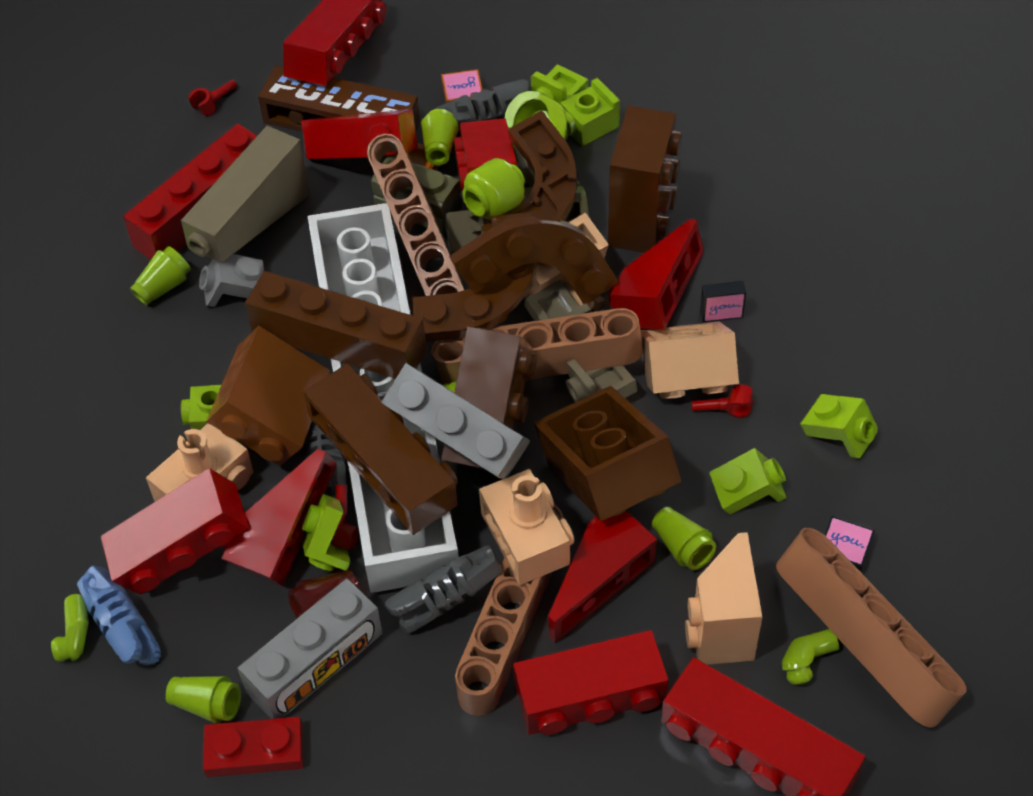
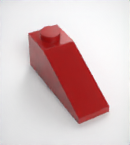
(351, 134)
(659, 277)
(277, 520)
(604, 563)

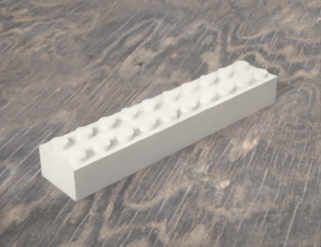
(360, 259)

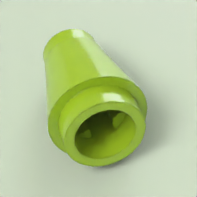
(438, 135)
(161, 275)
(686, 540)
(207, 697)

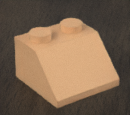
(690, 359)
(726, 607)

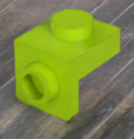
(558, 83)
(842, 420)
(748, 480)
(320, 527)

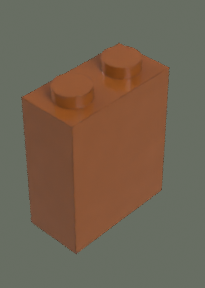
(264, 396)

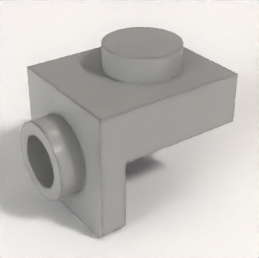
(232, 277)

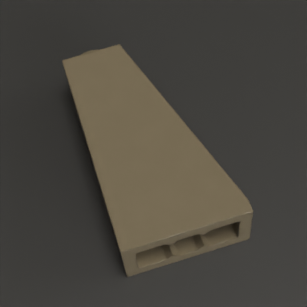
(248, 196)

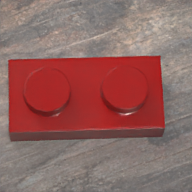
(253, 747)

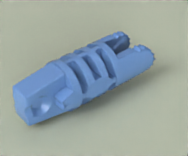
(118, 618)

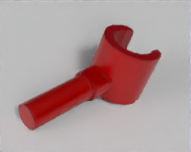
(206, 100)
(738, 404)
(346, 535)

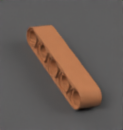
(410, 212)
(591, 339)
(502, 626)
(871, 628)

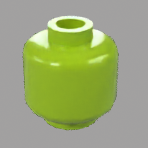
(493, 188)

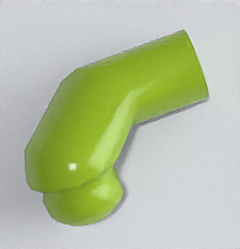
(76, 629)
(802, 653)

